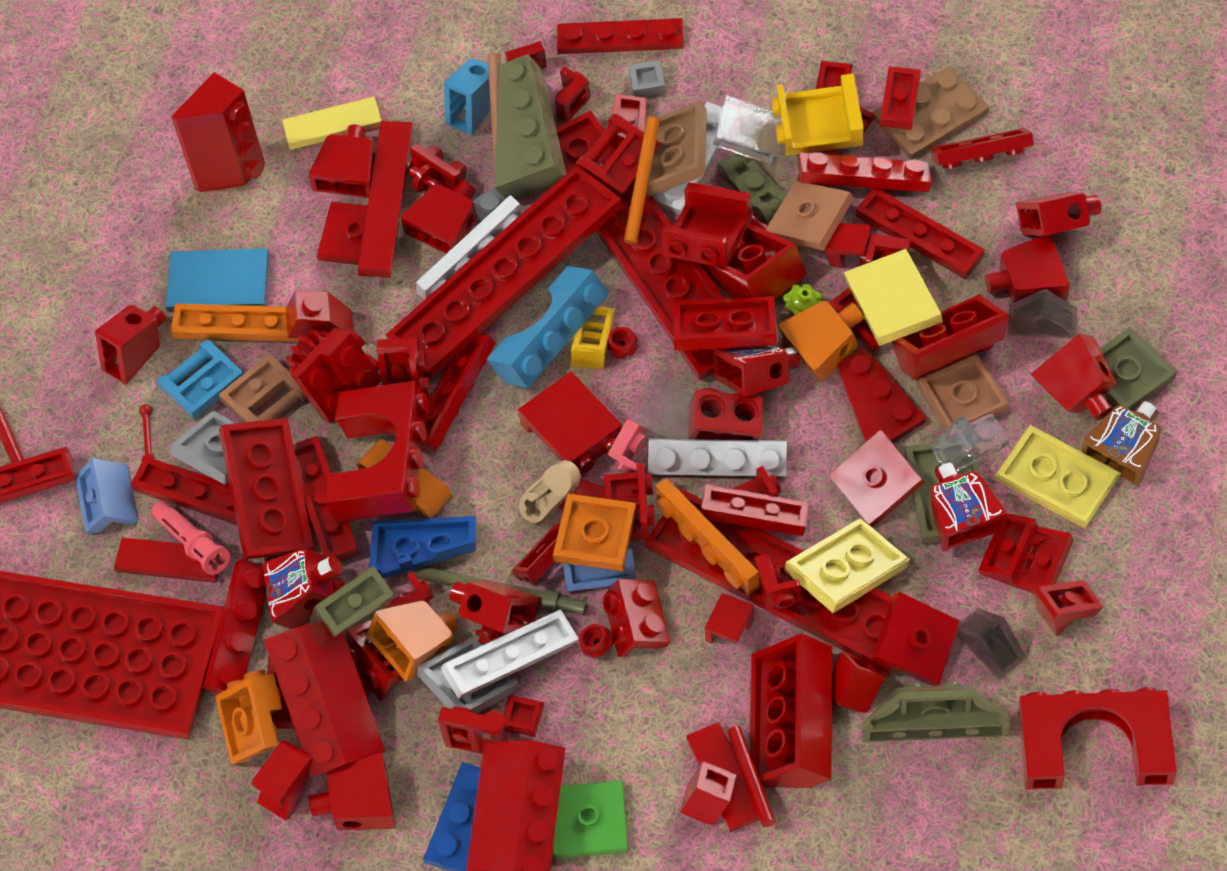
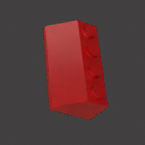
(218, 136)
(324, 696)
(792, 713)
(516, 806)

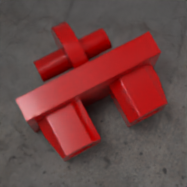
(430, 169)

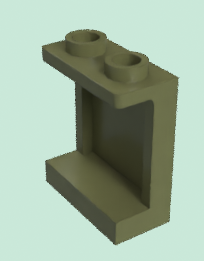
(353, 602)

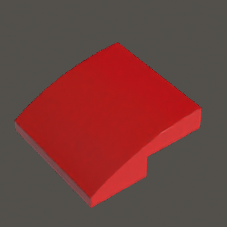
(1011, 549)

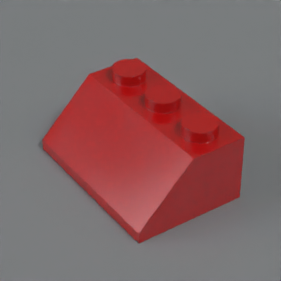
(965, 330)

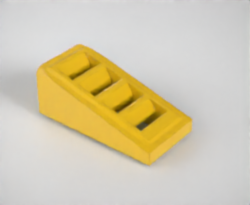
(592, 355)

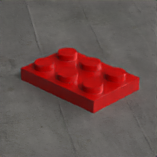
(724, 323)

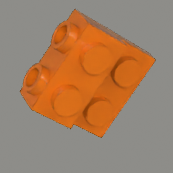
(246, 715)

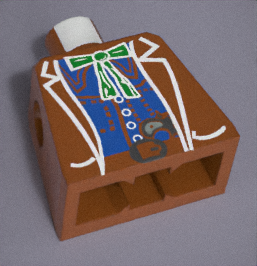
(1125, 440)

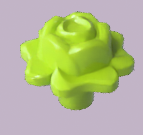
(801, 299)

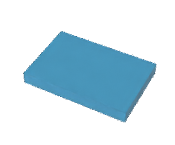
(218, 277)

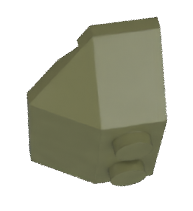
(935, 713)

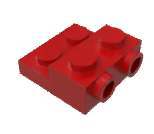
(335, 367)

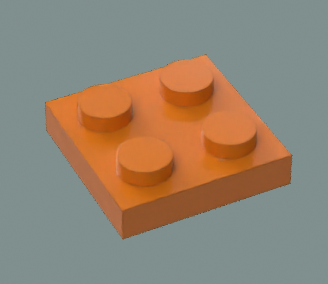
(595, 532)

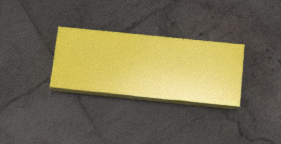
(317, 125)

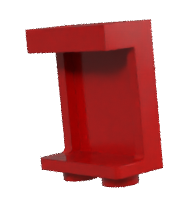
(708, 225)
(571, 422)

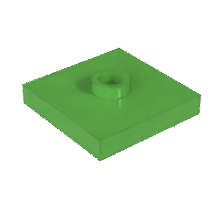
(591, 820)

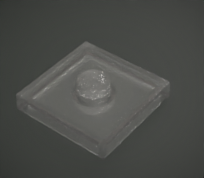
(747, 130)
(665, 408)

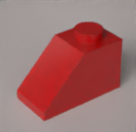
(316, 312)

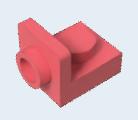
(628, 442)

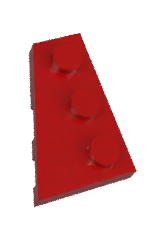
(877, 398)

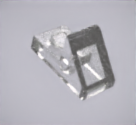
(970, 442)

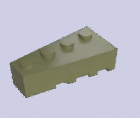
(526, 132)

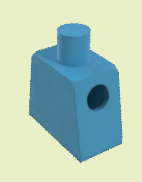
(468, 90)

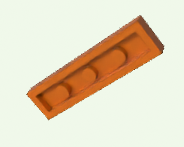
(230, 323)
(713, 544)

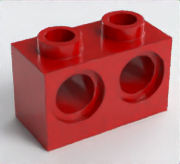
(725, 423)

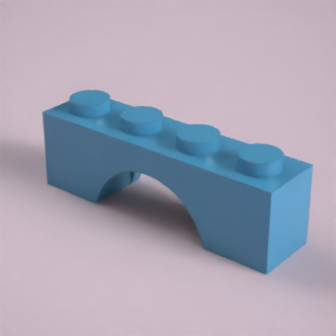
(527, 354)

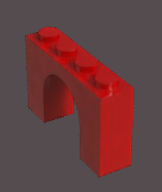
(393, 482)
(1139, 714)

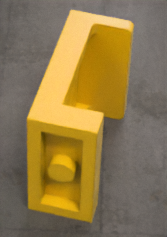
(819, 118)

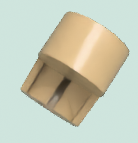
(560, 479)

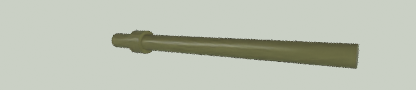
(550, 599)

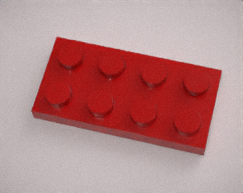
(265, 488)

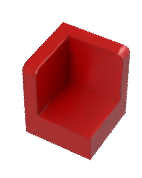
(847, 240)
(729, 619)
(855, 682)
(708, 793)

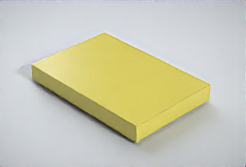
(893, 297)
(1057, 476)
(846, 565)

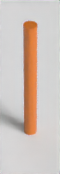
(642, 180)

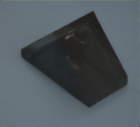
(1042, 316)
(991, 641)

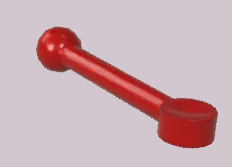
(145, 411)

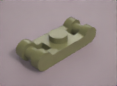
(754, 182)

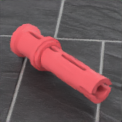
(197, 543)

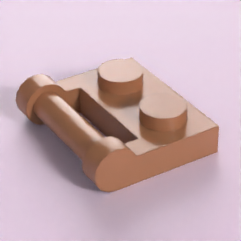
(259, 386)

